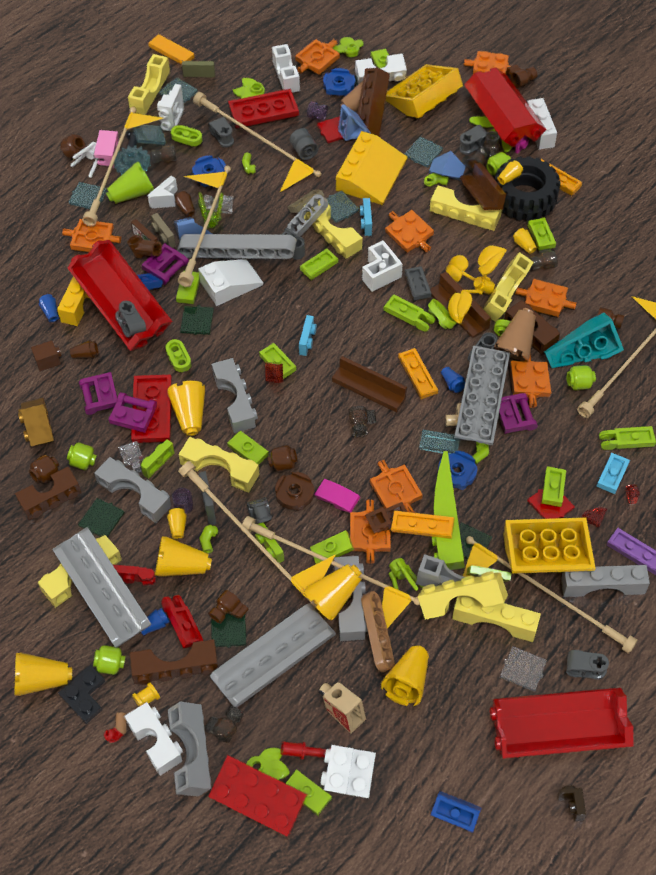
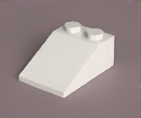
(228, 279)

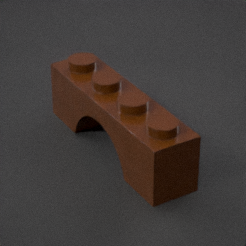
(199, 660)

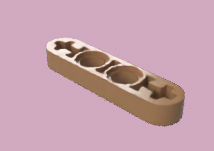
(377, 631)

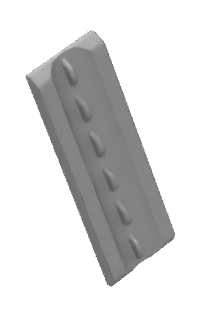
(482, 395)
(101, 587)
(272, 655)

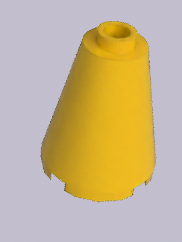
(188, 405)
(180, 559)
(334, 590)
(39, 674)
(407, 678)

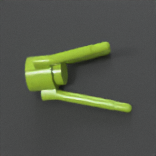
(401, 570)

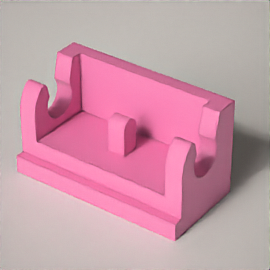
(106, 146)

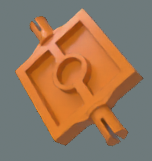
(317, 56)
(486, 61)
(409, 231)
(85, 236)
(546, 297)
(531, 379)
(395, 486)
(363, 536)

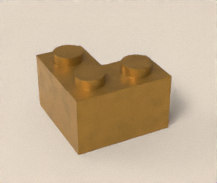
(36, 421)

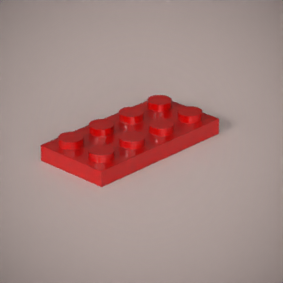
(264, 108)
(154, 388)
(258, 795)

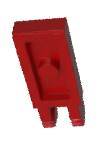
(134, 573)
(181, 620)

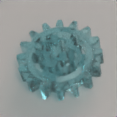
(131, 156)

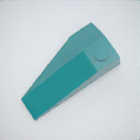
(589, 341)

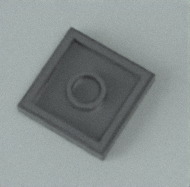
(208, 503)

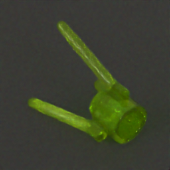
(215, 216)

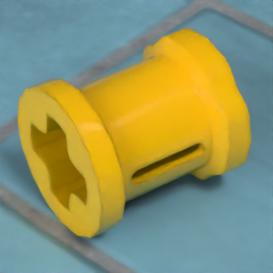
(146, 695)

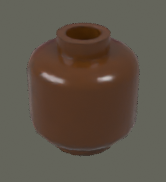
(72, 145)
(283, 458)
(43, 468)

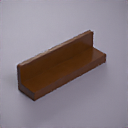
(373, 98)
(484, 188)
(475, 320)
(370, 384)

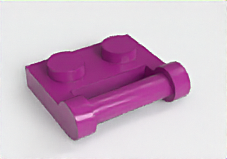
(156, 264)
(105, 392)
(510, 416)
(131, 417)

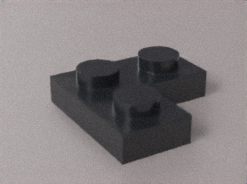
(78, 692)

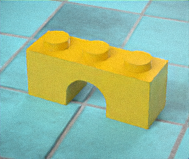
(71, 305)

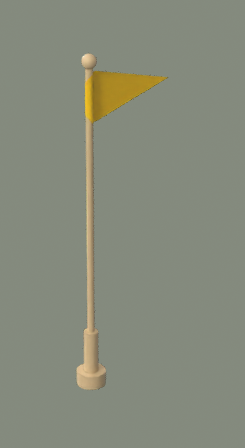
(134, 120)
(298, 169)
(216, 180)
(586, 409)
(485, 558)
(300, 580)
(393, 599)

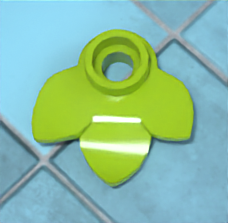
(349, 46)
(249, 88)
(270, 763)

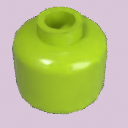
(496, 161)
(580, 377)
(81, 456)
(108, 660)

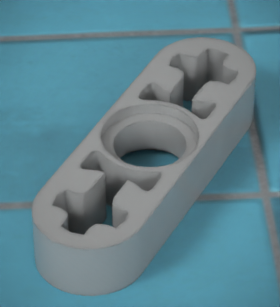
(314, 214)

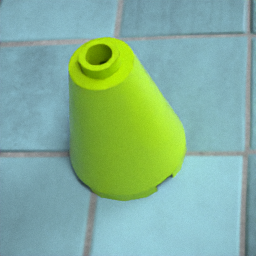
(130, 185)

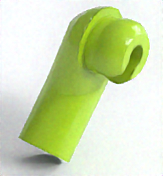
(246, 164)
(433, 179)
(482, 452)
(205, 537)

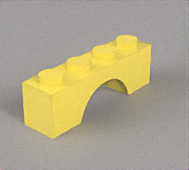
(156, 74)
(446, 204)
(344, 240)
(511, 278)
(242, 471)
(58, 583)
(487, 589)
(516, 620)

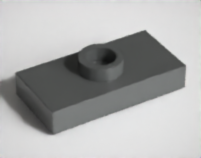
(417, 283)

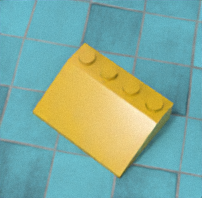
(424, 89)
(370, 169)
(548, 545)

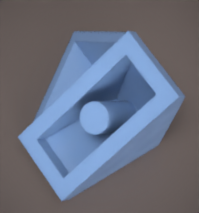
(350, 124)
(448, 166)
(188, 226)

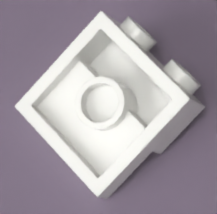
(171, 108)
(348, 771)

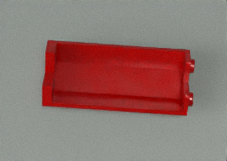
(504, 106)
(109, 282)
(561, 723)

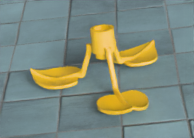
(488, 260)

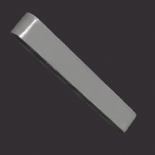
(238, 246)

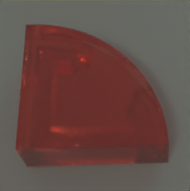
(632, 493)
(595, 516)

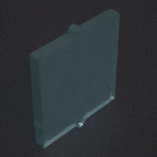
(187, 90)
(149, 134)
(423, 151)
(85, 194)
(341, 206)

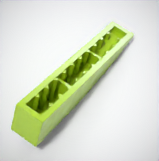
(444, 505)

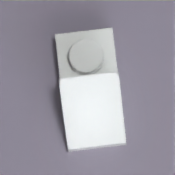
(164, 194)

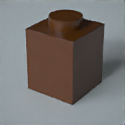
(46, 355)

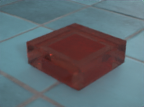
(274, 372)

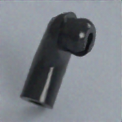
(132, 139)

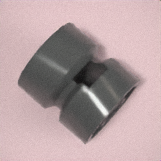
(304, 144)

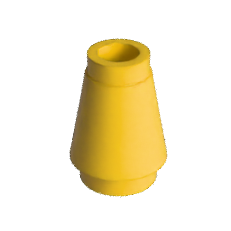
(510, 172)
(525, 240)
(177, 522)

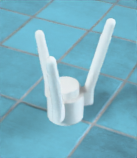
(89, 153)

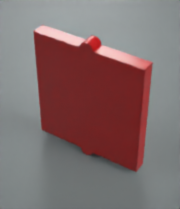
(329, 129)
(550, 511)

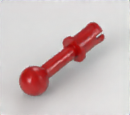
(300, 750)

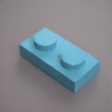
(366, 221)
(306, 340)
(613, 473)

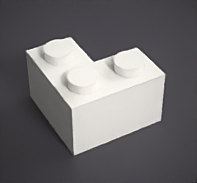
(382, 267)

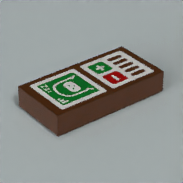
(139, 229)

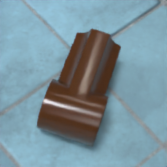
(144, 247)

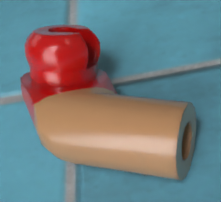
(118, 731)

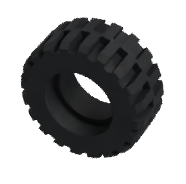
(530, 204)

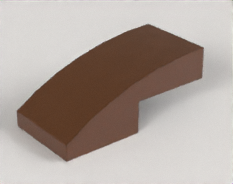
(382, 518)

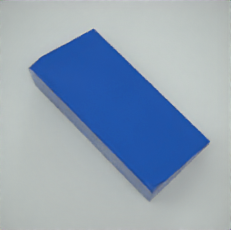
(456, 811)

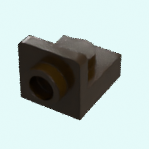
(576, 804)

